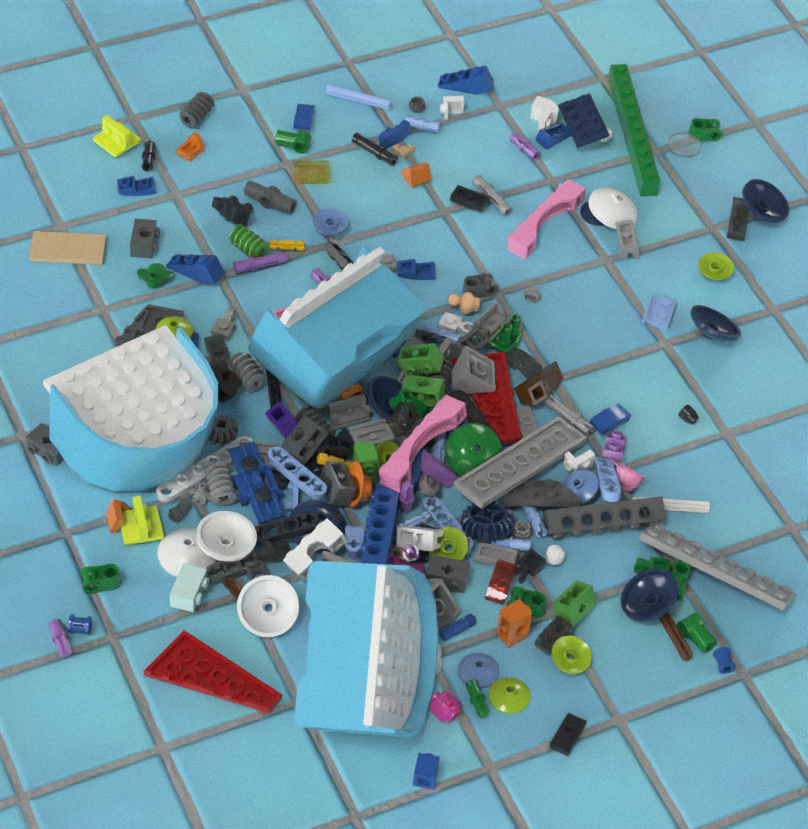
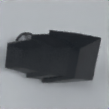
(233, 210)

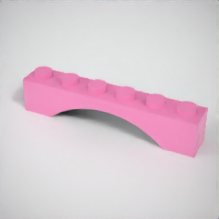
(564, 199)
(444, 417)

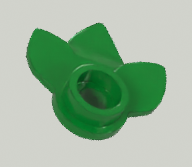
(154, 275)

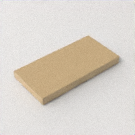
(67, 247)

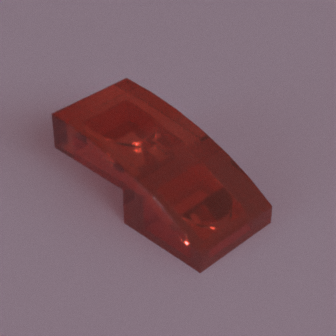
(500, 582)

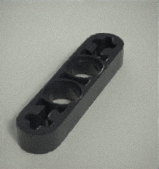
(282, 524)

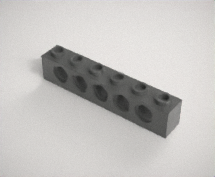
(653, 506)

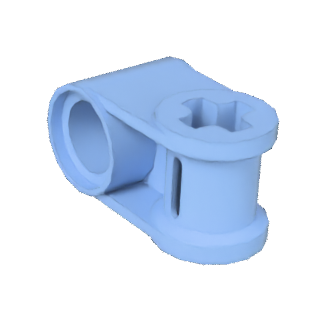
(354, 538)

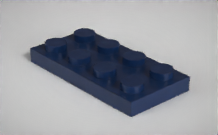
(583, 120)

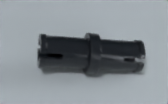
(148, 155)

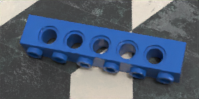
(380, 526)

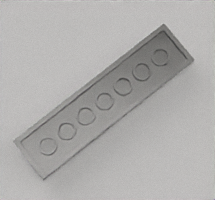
(519, 462)
(718, 566)

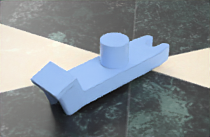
(293, 490)

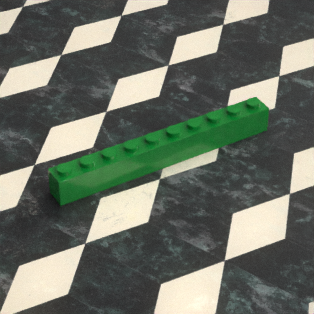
(633, 130)

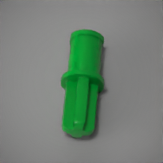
(477, 698)

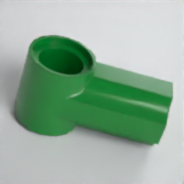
(298, 141)
(681, 572)
(694, 628)

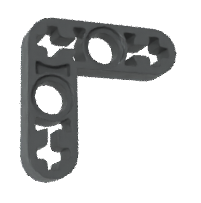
(249, 569)

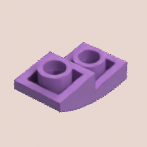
(614, 445)

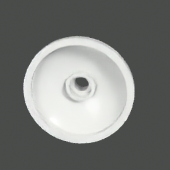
(612, 206)
(226, 536)
(174, 551)
(265, 591)

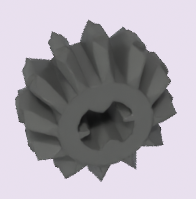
(223, 430)

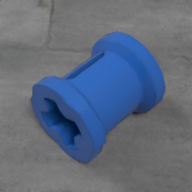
(85, 624)
(724, 660)

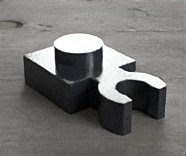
(529, 563)

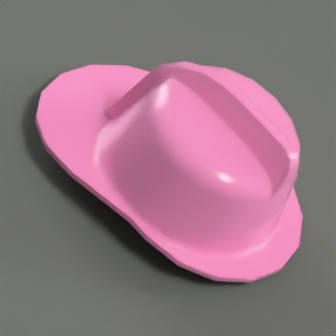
(627, 476)

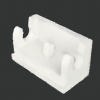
(419, 537)

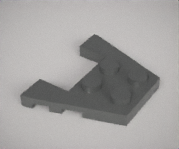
(146, 322)

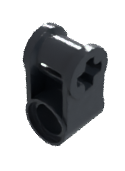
(337, 446)

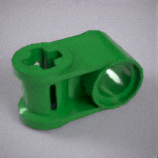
(705, 128)
(410, 397)
(102, 577)
(533, 599)

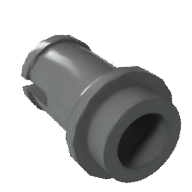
(176, 513)

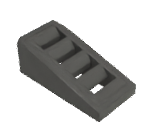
(458, 346)

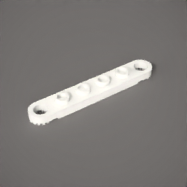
(196, 473)

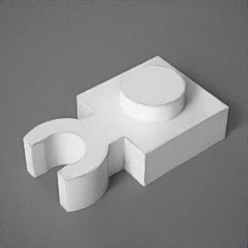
(454, 324)

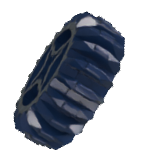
(489, 523)

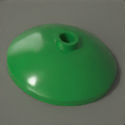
(460, 451)

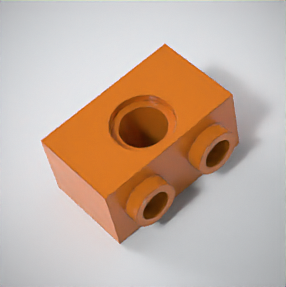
(514, 623)

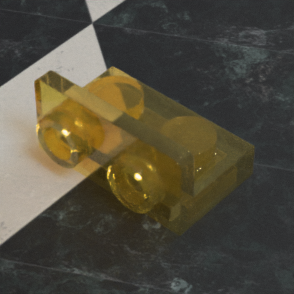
(312, 172)

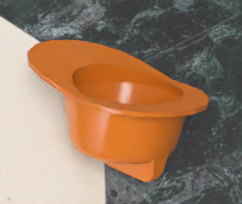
(362, 482)

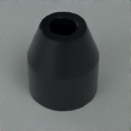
(688, 414)

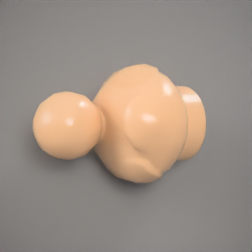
(466, 302)

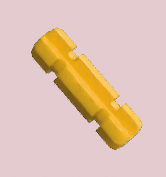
(288, 245)
(322, 458)

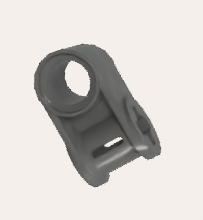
(479, 285)

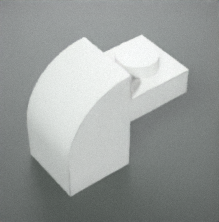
(544, 111)

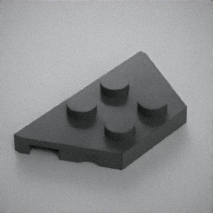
(541, 494)

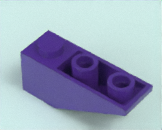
(281, 420)

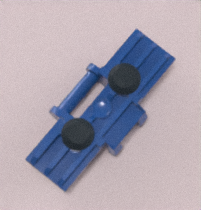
(250, 485)

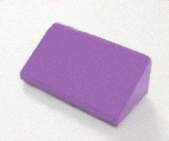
(437, 469)

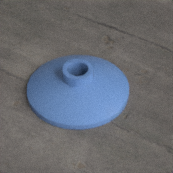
(330, 222)
(588, 485)
(485, 675)

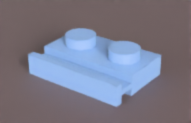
(659, 311)

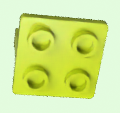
(115, 137)
(141, 523)

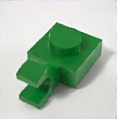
(654, 563)

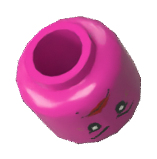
(444, 706)

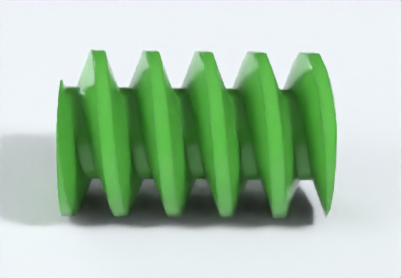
(248, 241)

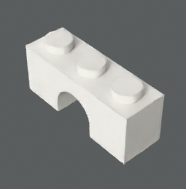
(323, 537)

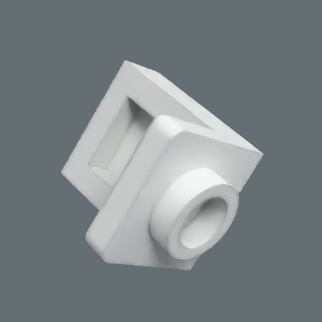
(451, 105)
(584, 461)

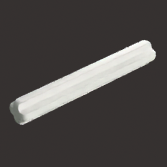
(683, 505)

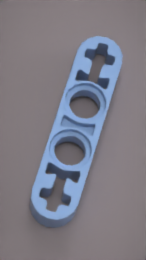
(299, 471)
(607, 479)
(441, 510)

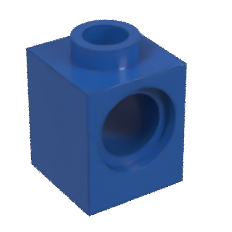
(426, 770)

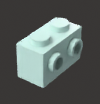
(189, 587)

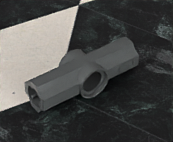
(270, 197)

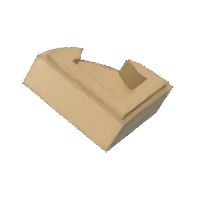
(403, 151)

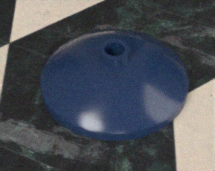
(765, 201)
(714, 324)
(379, 393)
(324, 511)
(649, 595)

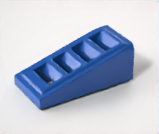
(551, 135)

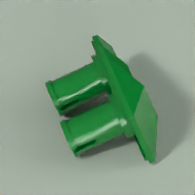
(508, 335)

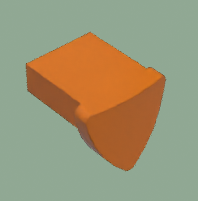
(192, 147)
(417, 174)
(353, 391)
(115, 516)

